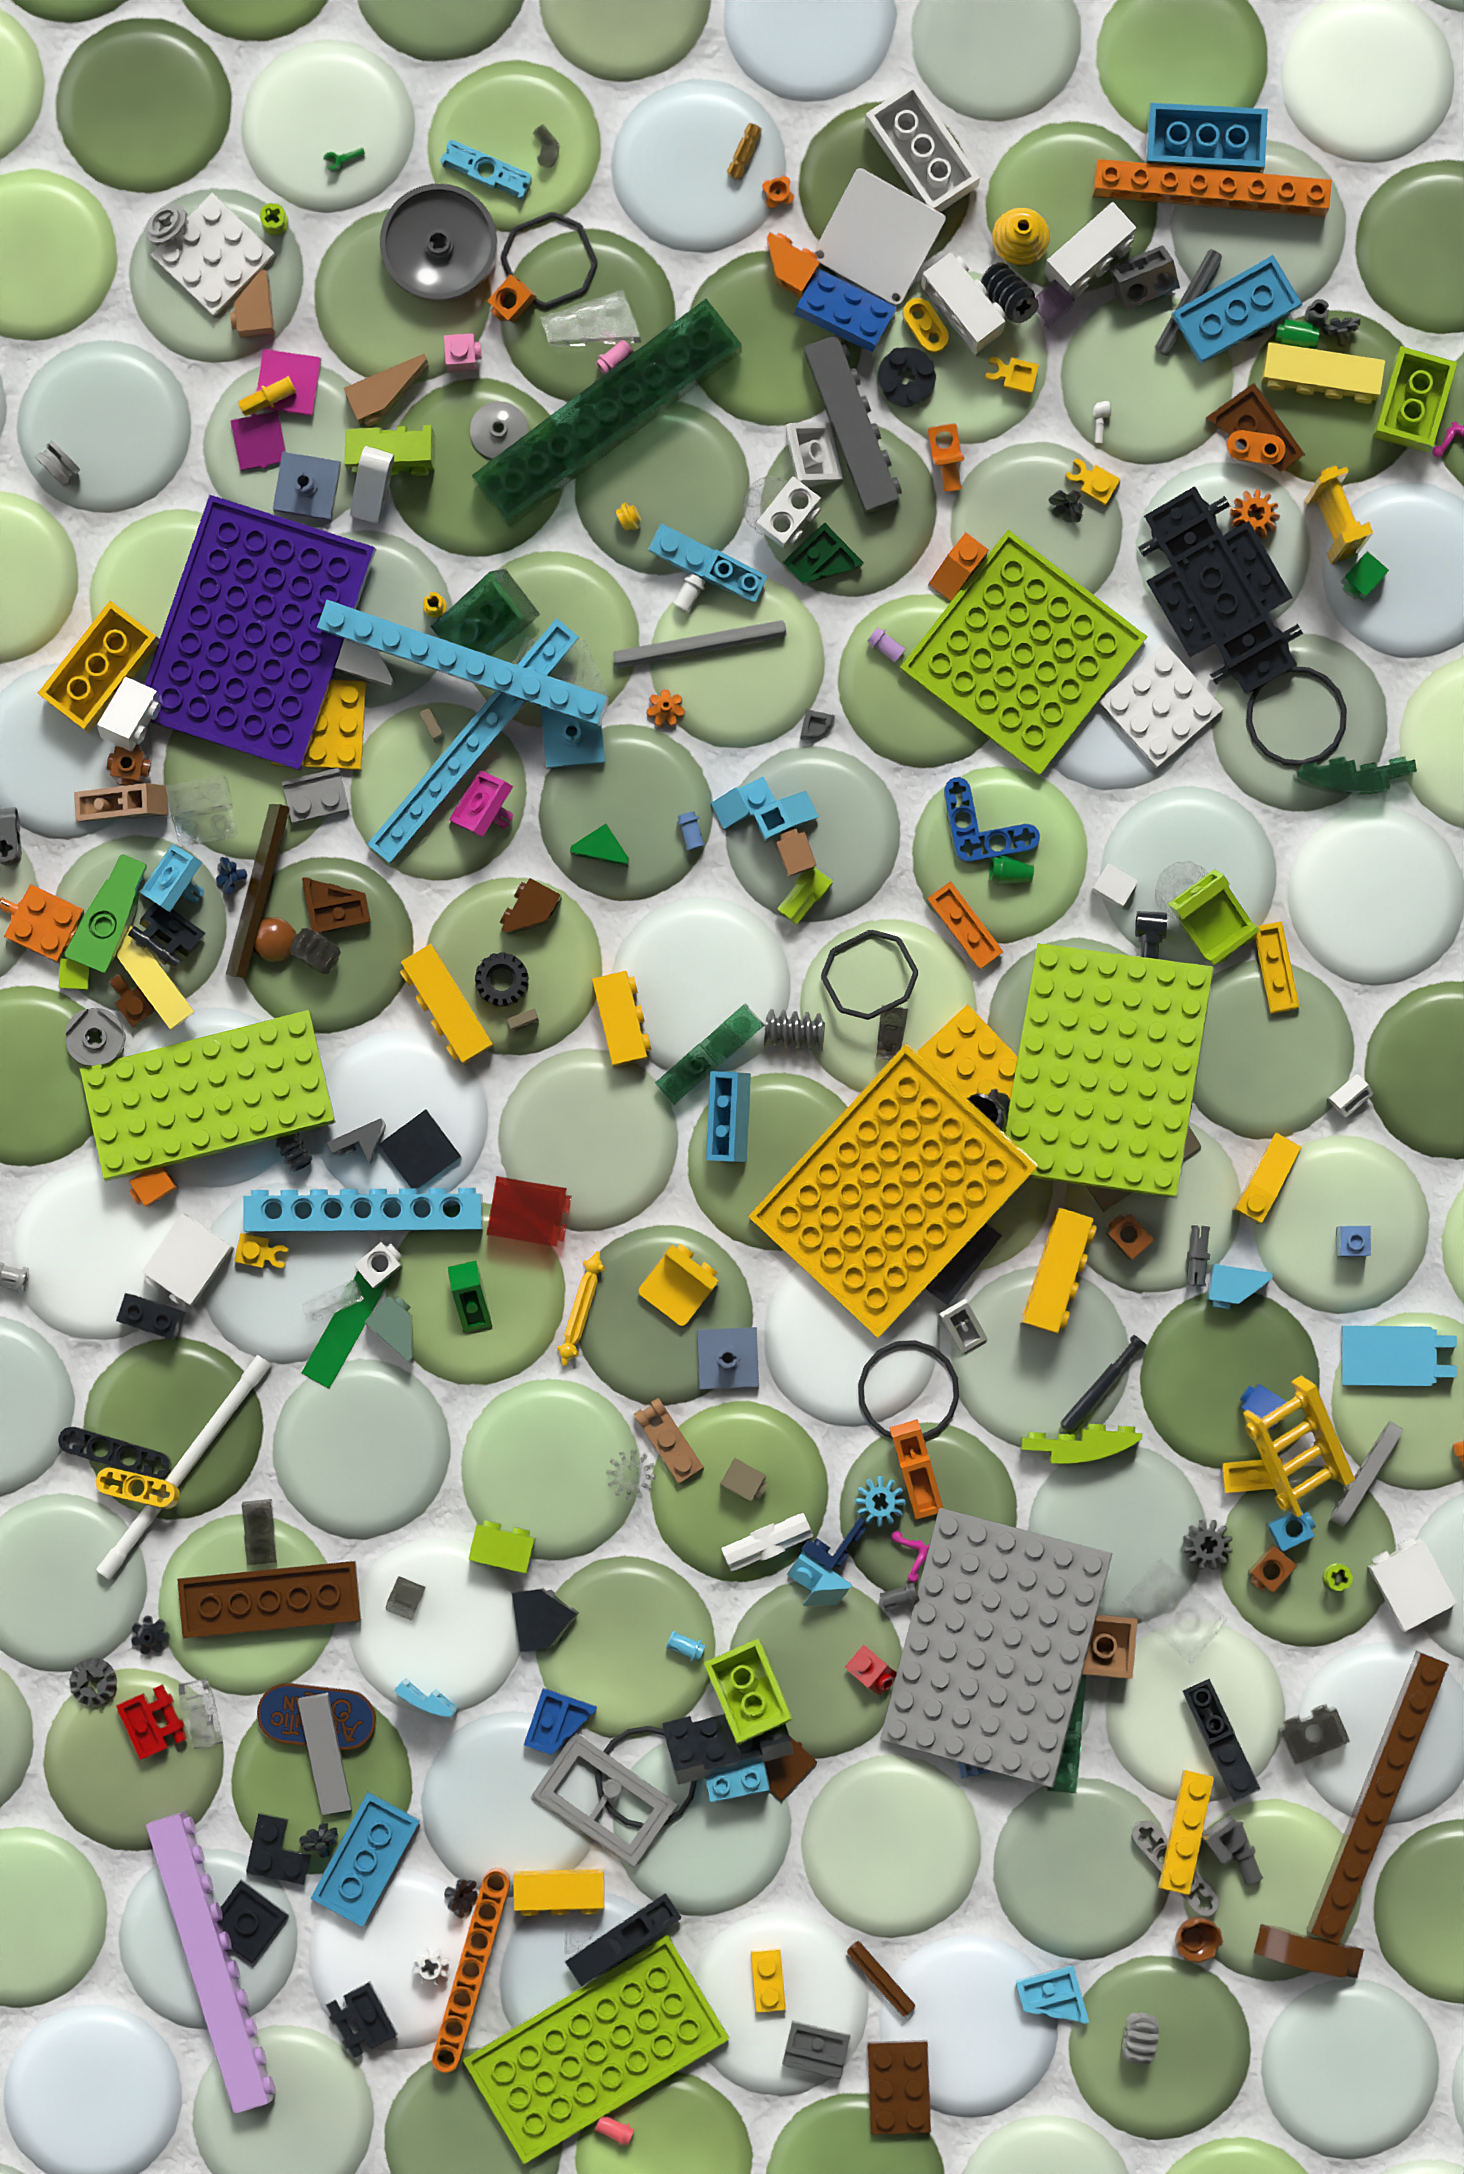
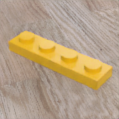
(1186, 1832)

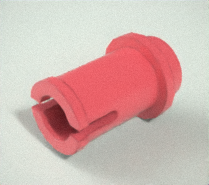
(614, 2130)

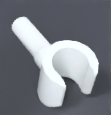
(1100, 411)

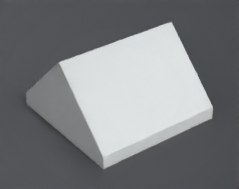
(813, 453)

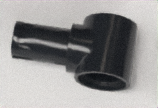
(1151, 929)

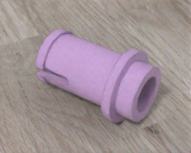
(886, 644)

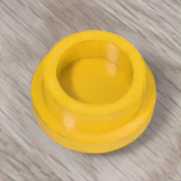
(628, 516)

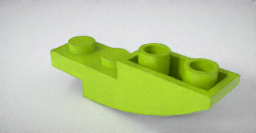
(1093, 1443)

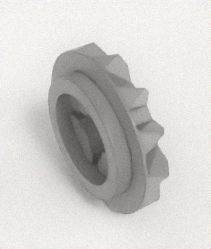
(170, 215)

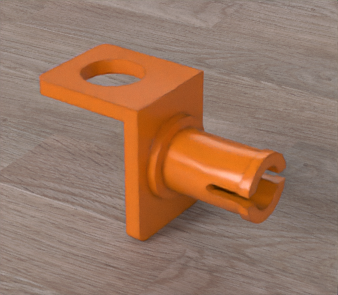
(947, 457)

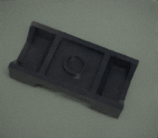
(710, 1747)

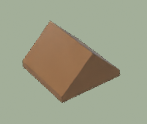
(1112, 1647)

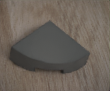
(815, 724)

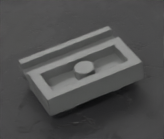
(816, 2049)

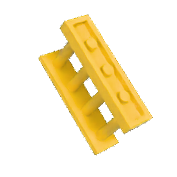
(1346, 532)
(1325, 1444)

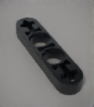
(113, 1456)

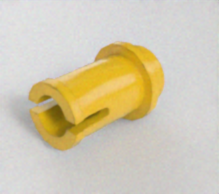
(433, 611)

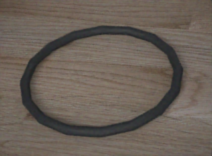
(1329, 749)
(936, 1352)
(600, 1786)

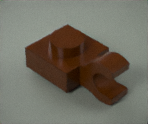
(133, 1003)

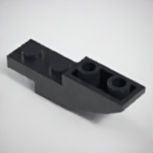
(1221, 1740)
(623, 1939)

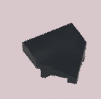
(540, 1618)

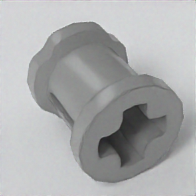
(13, 1277)

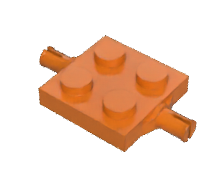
(42, 922)

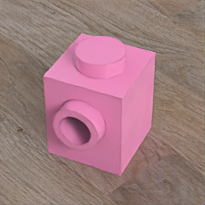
(461, 352)

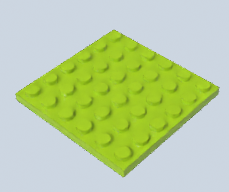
(1023, 652)

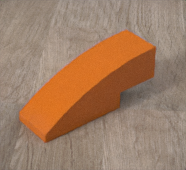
(916, 1468)

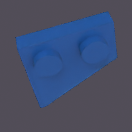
(556, 1720)

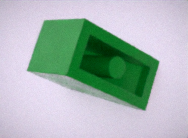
(469, 1296)

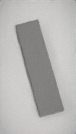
(325, 1753)

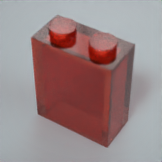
(528, 1212)

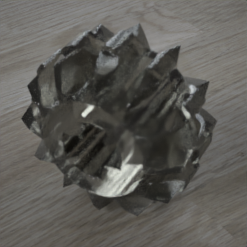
(315, 951)

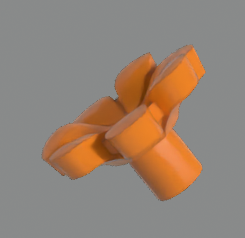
(665, 713)

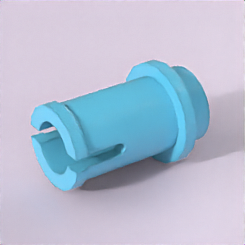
(686, 1646)

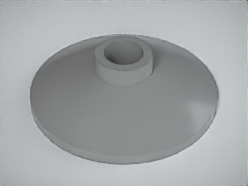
(481, 428)

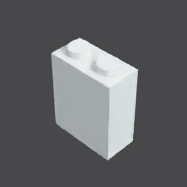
(186, 1260)
(1411, 1583)

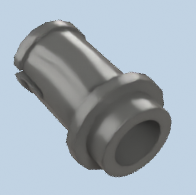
(1317, 319)
(899, 1596)

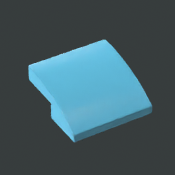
(434, 1703)

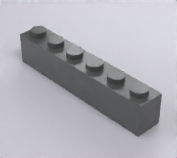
(851, 424)

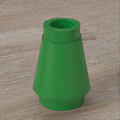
(1010, 871)

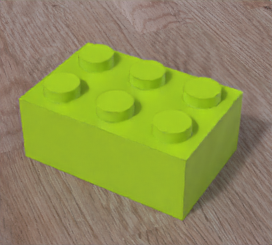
(1414, 399)

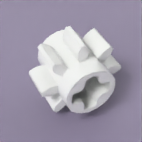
(426, 1973)

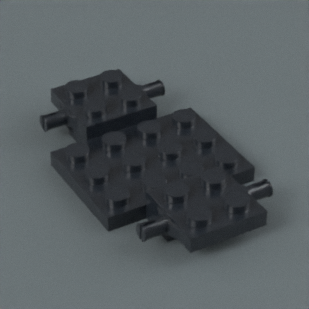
(1220, 590)

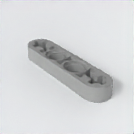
(1366, 1473)
(1156, 1833)

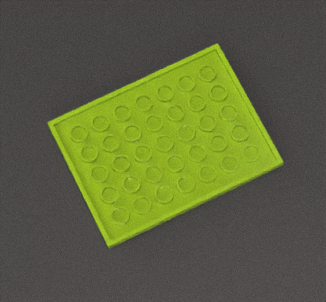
(1108, 1068)

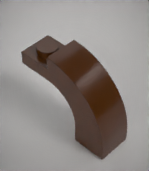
(1308, 1952)

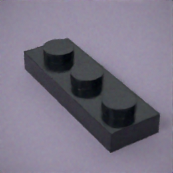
(963, 1264)

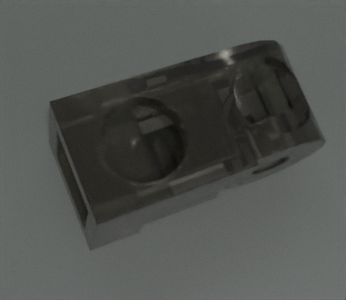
(891, 1032)

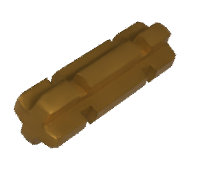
(744, 151)

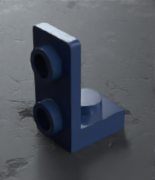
(819, 1549)

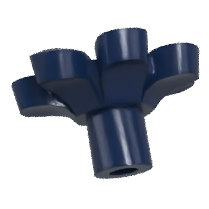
(229, 875)

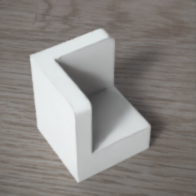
(1114, 885)

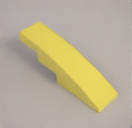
(154, 982)

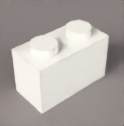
(129, 714)

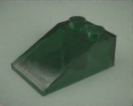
(487, 614)

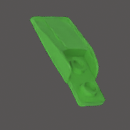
(108, 916)

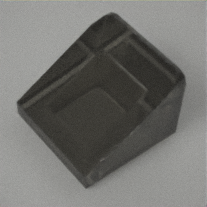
(405, 1598)

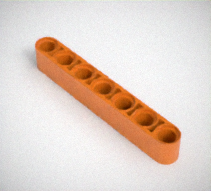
(462, 1981)

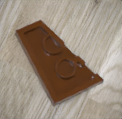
(1253, 413)

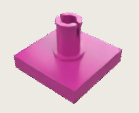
(483, 804)

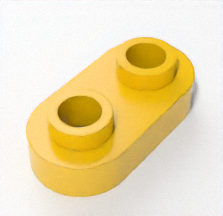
(928, 325)

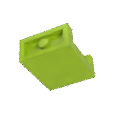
(1213, 918)

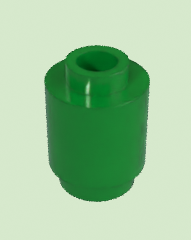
(1297, 334)

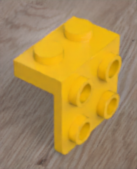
(678, 1284)

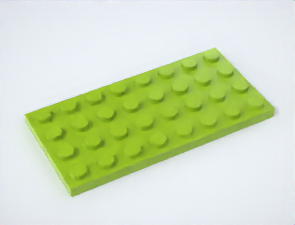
(207, 1095)
(596, 2048)

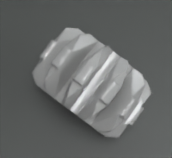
(1140, 2038)

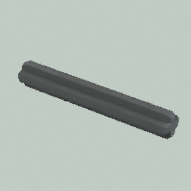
(1193, 291)

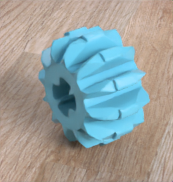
(869, 1503)

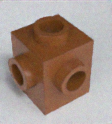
(136, 772)

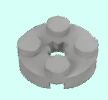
(94, 1019)

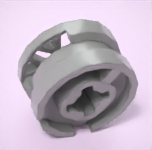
(57, 463)

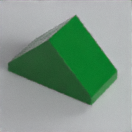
(601, 846)

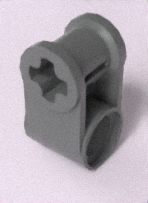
(10, 836)

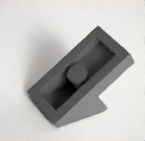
(367, 1136)

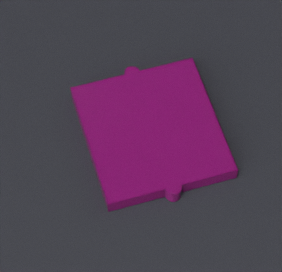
(258, 440)

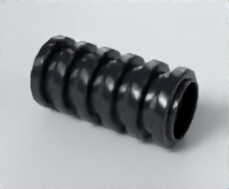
(293, 1151)

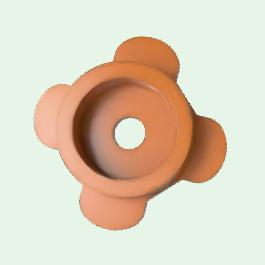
(778, 184)

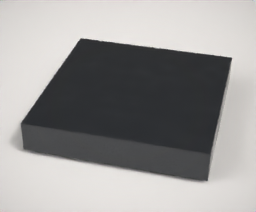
(420, 1150)
(250, 1920)

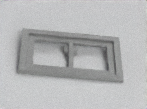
(620, 1776)

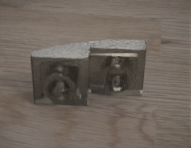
(259, 1532)

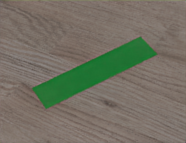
(342, 1334)

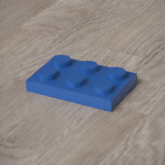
(845, 310)

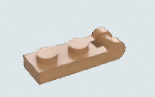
(669, 1441)

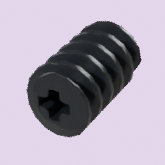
(1009, 292)

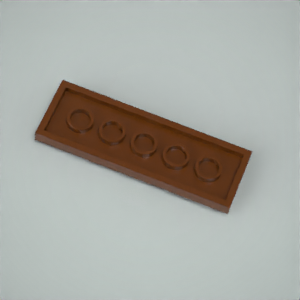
(269, 1599)

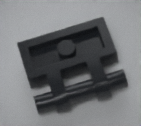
(171, 928)
(370, 2016)

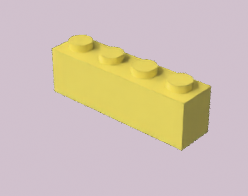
(1322, 372)

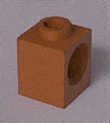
(1141, 1241)
(1283, 1563)

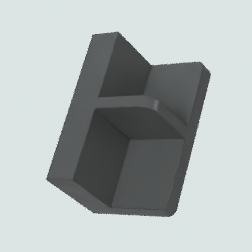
(1224, 1838)

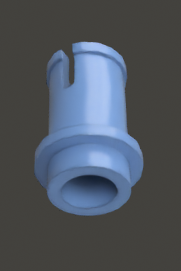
(690, 830)

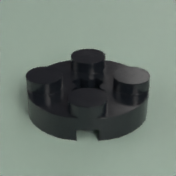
(914, 391)

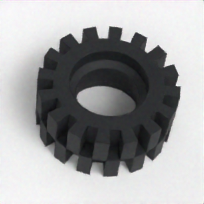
(484, 973)

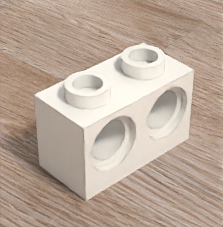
(783, 509)

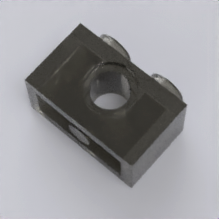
(1331, 1733)

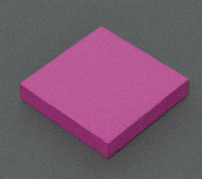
(304, 374)

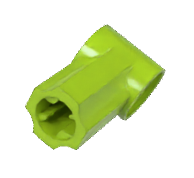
(809, 888)

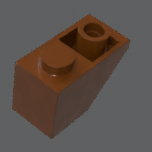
(533, 908)

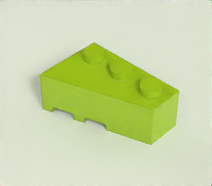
(412, 449)

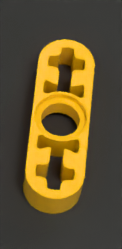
(116, 1491)

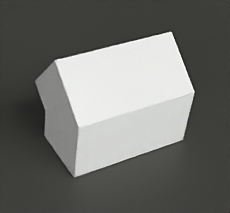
(1350, 1095)

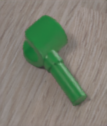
(342, 158)

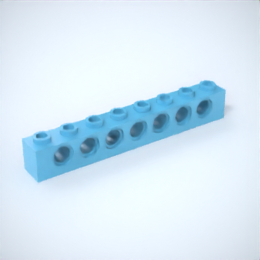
(257, 1220)

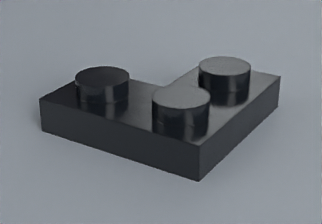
(269, 1858)

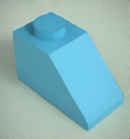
(1233, 1284)

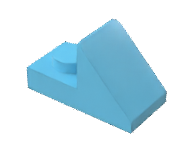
(742, 802)
(824, 1584)

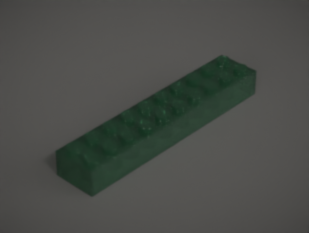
(607, 413)

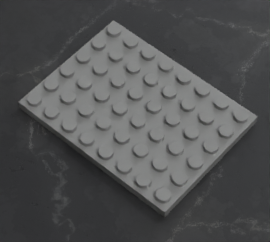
(996, 1647)

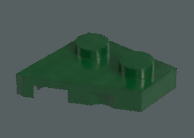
(821, 557)

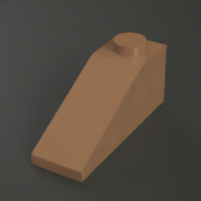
(380, 392)
(121, 802)

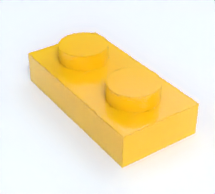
(1246, 1476)
(768, 1980)

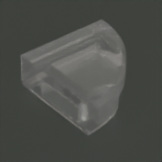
(577, 1936)

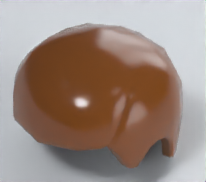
(274, 939)
(1198, 1939)

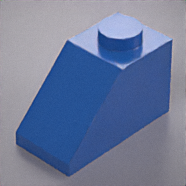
(1260, 1401)

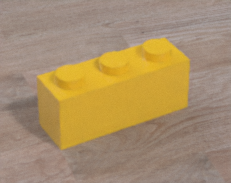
(621, 1018)
(559, 1891)

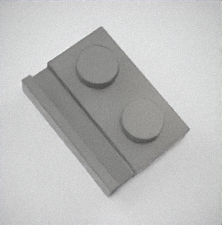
(315, 795)

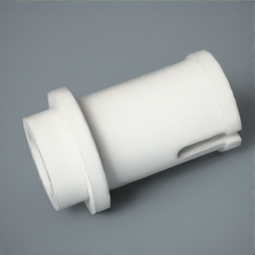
(689, 592)

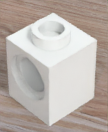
(366, 1268)

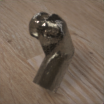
(549, 149)

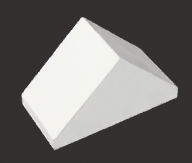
(963, 1325)

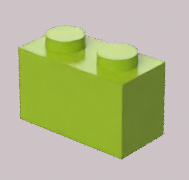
(502, 1547)

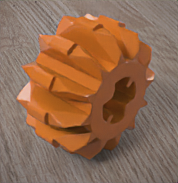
(1258, 505)

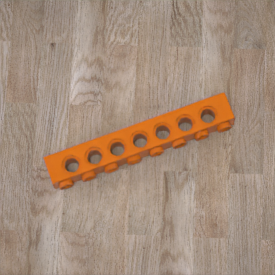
(1212, 188)

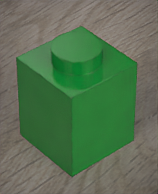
(1363, 577)

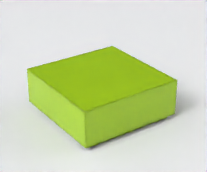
(73, 975)

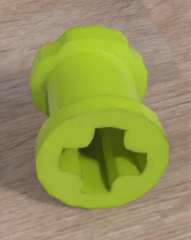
(270, 226)
(1340, 1586)

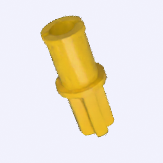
(266, 396)

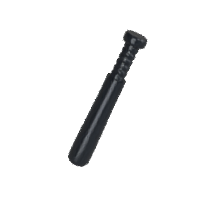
(1098, 1390)

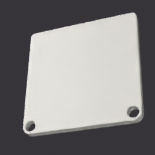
(879, 236)

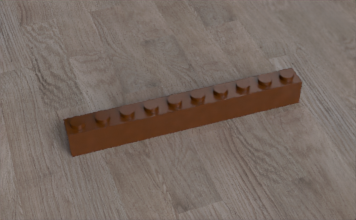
(1377, 1797)

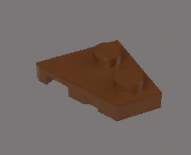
(334, 907)

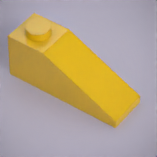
(1267, 1179)

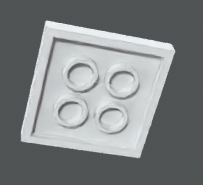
(214, 255)
(1160, 705)

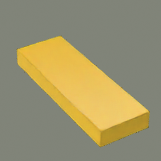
(1276, 968)

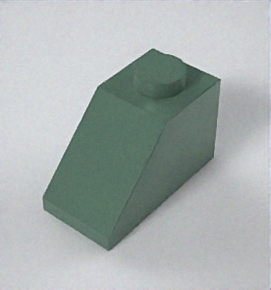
(394, 1325)

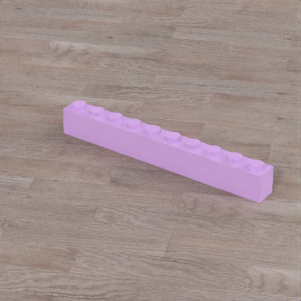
(211, 1962)

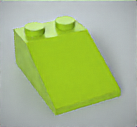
(748, 1690)

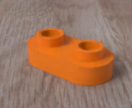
(1255, 447)

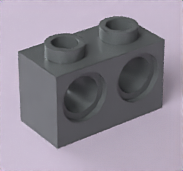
(1144, 277)

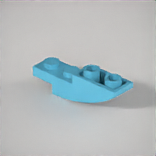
(707, 563)

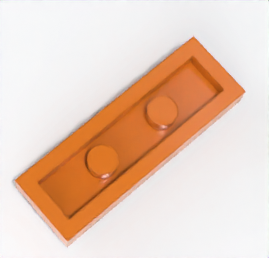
(965, 925)

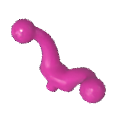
(1453, 431)
(897, 1537)

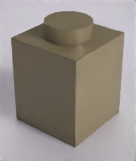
(744, 1480)

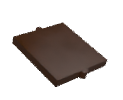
(788, 1770)

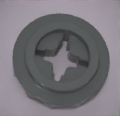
(106, 1687)

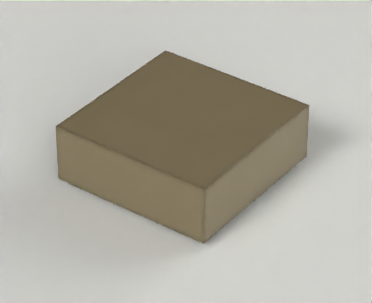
(432, 724)
(523, 1020)

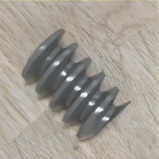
(794, 1029)

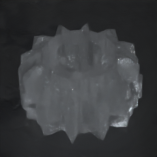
(641, 1473)

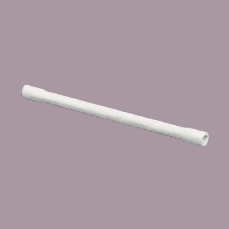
(249, 1379)

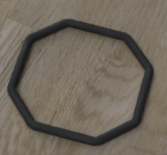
(585, 240)
(885, 1008)

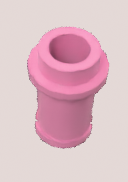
(614, 356)

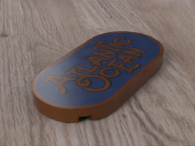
(282, 1721)

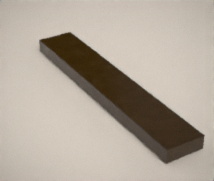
(257, 890)

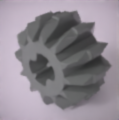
(1216, 1550)

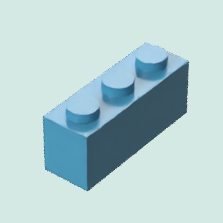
(728, 1116)

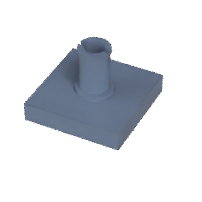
(306, 485)
(728, 1358)

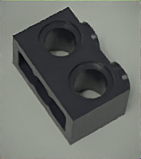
(150, 1316)

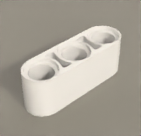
(372, 485)

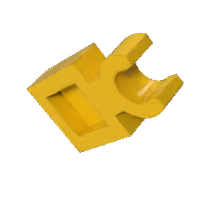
(1018, 375)
(1096, 483)
(255, 1251)

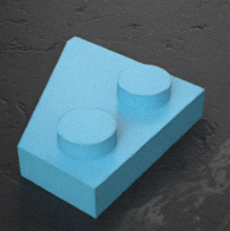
(1053, 1994)

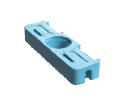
(504, 177)

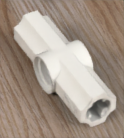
(767, 1542)

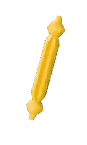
(580, 1308)

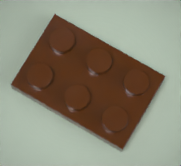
(899, 2087)

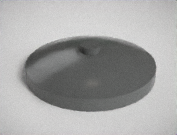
(438, 242)

